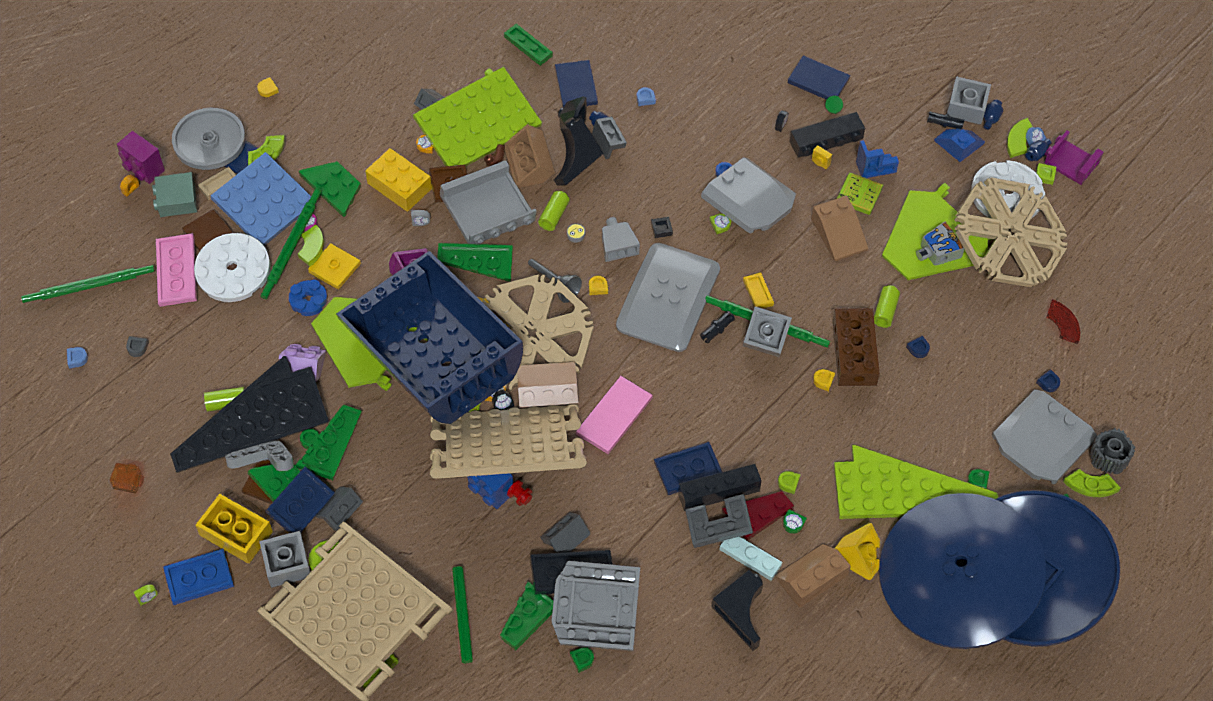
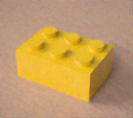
(398, 179)
(233, 528)

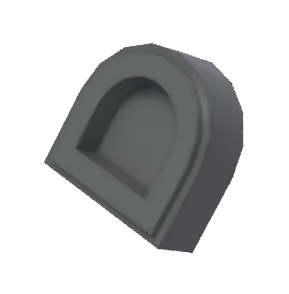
(136, 346)

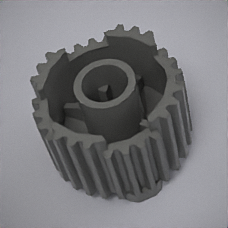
(1112, 451)

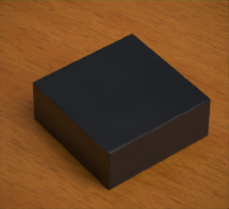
(661, 227)

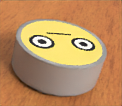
(575, 233)

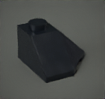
(574, 108)

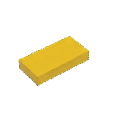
(758, 291)

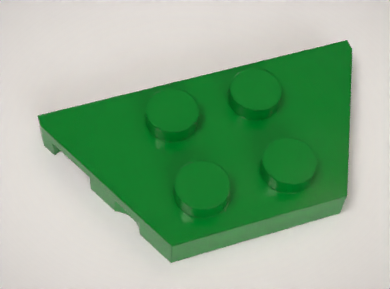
(335, 182)
(272, 480)

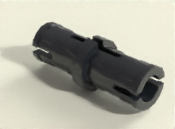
(945, 120)
(717, 327)

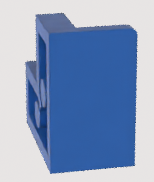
(874, 162)

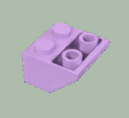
(302, 358)

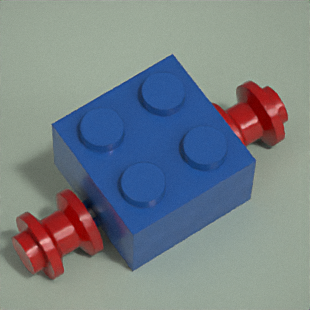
(498, 489)

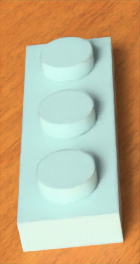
(751, 557)

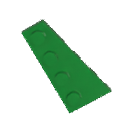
(478, 258)
(329, 449)

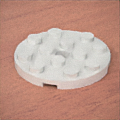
(1008, 171)
(235, 284)

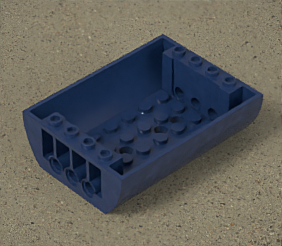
(458, 331)

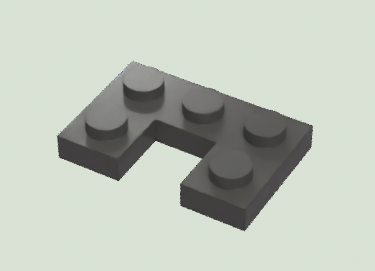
(711, 532)

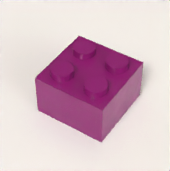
(140, 157)

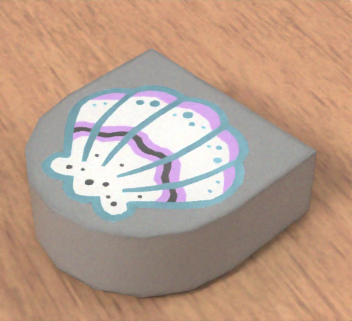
(420, 217)

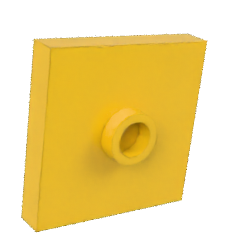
(334, 266)

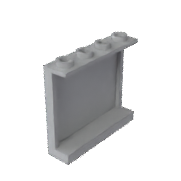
(486, 203)

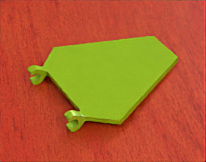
(918, 217)
(348, 354)

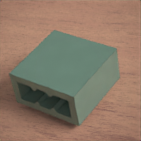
(175, 194)

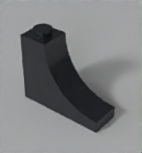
(580, 150)
(734, 606)

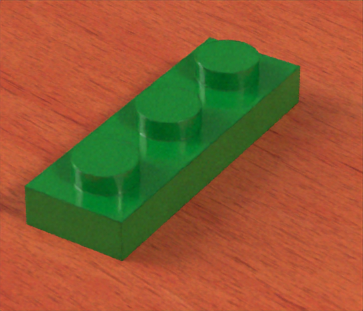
(528, 44)

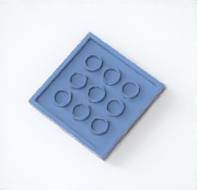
(262, 199)

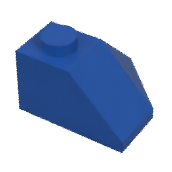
(959, 142)

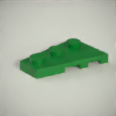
(527, 617)

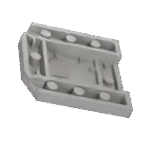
(749, 196)
(1043, 437)
(596, 605)

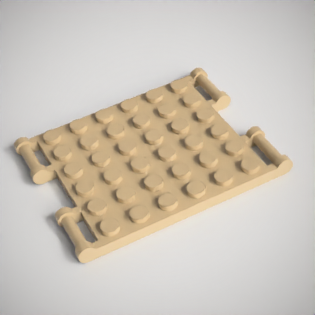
(508, 442)
(353, 611)

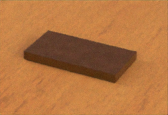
(206, 229)

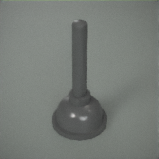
(572, 282)

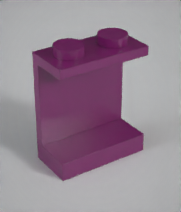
(1071, 159)

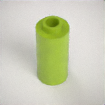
(553, 210)
(886, 306)
(219, 399)

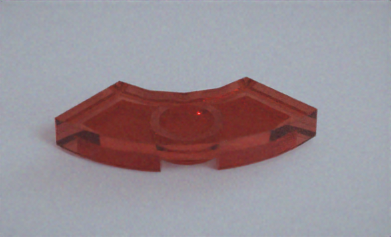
(1065, 320)

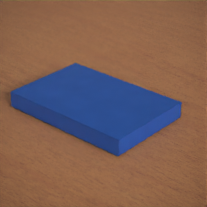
(198, 576)

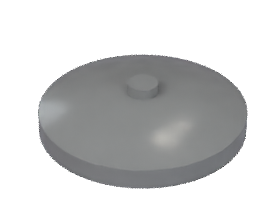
(208, 138)

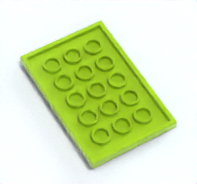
(476, 119)

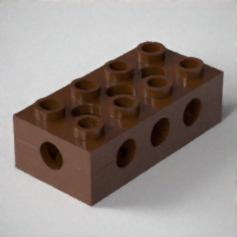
(855, 347)

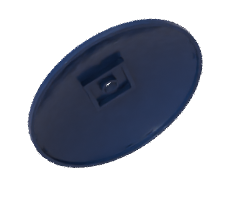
(1079, 567)
(971, 602)

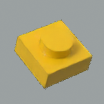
(821, 157)

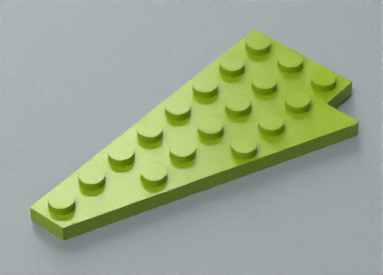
(890, 487)

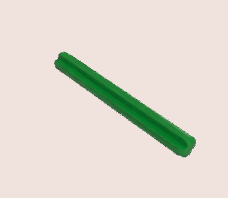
(462, 615)

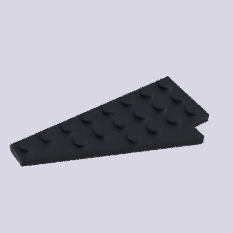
(266, 411)

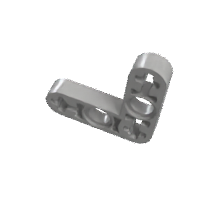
(272, 450)

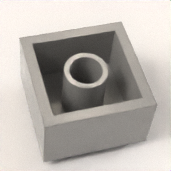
(969, 100)
(767, 331)
(285, 559)

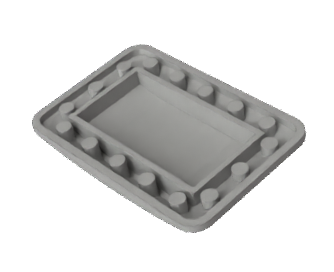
(668, 297)

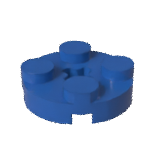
(307, 288)

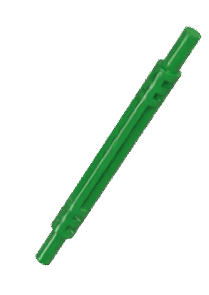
(290, 244)
(57, 291)
(743, 312)

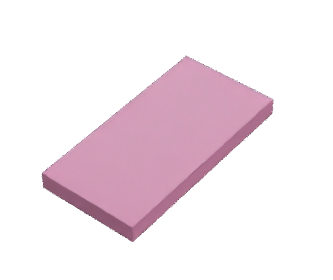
(176, 270)
(614, 415)

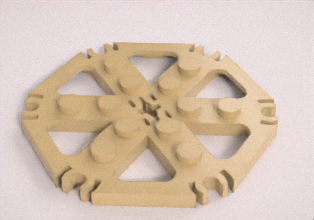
(1017, 221)
(537, 316)

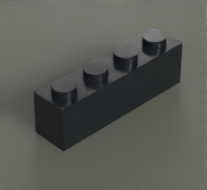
(827, 134)
(719, 486)

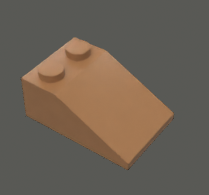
(839, 228)

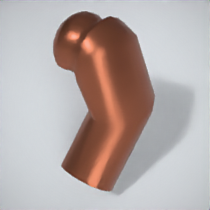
(497, 157)

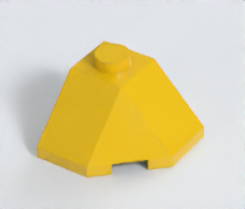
(861, 551)

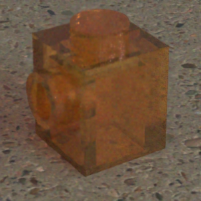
(126, 478)

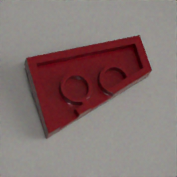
(765, 511)

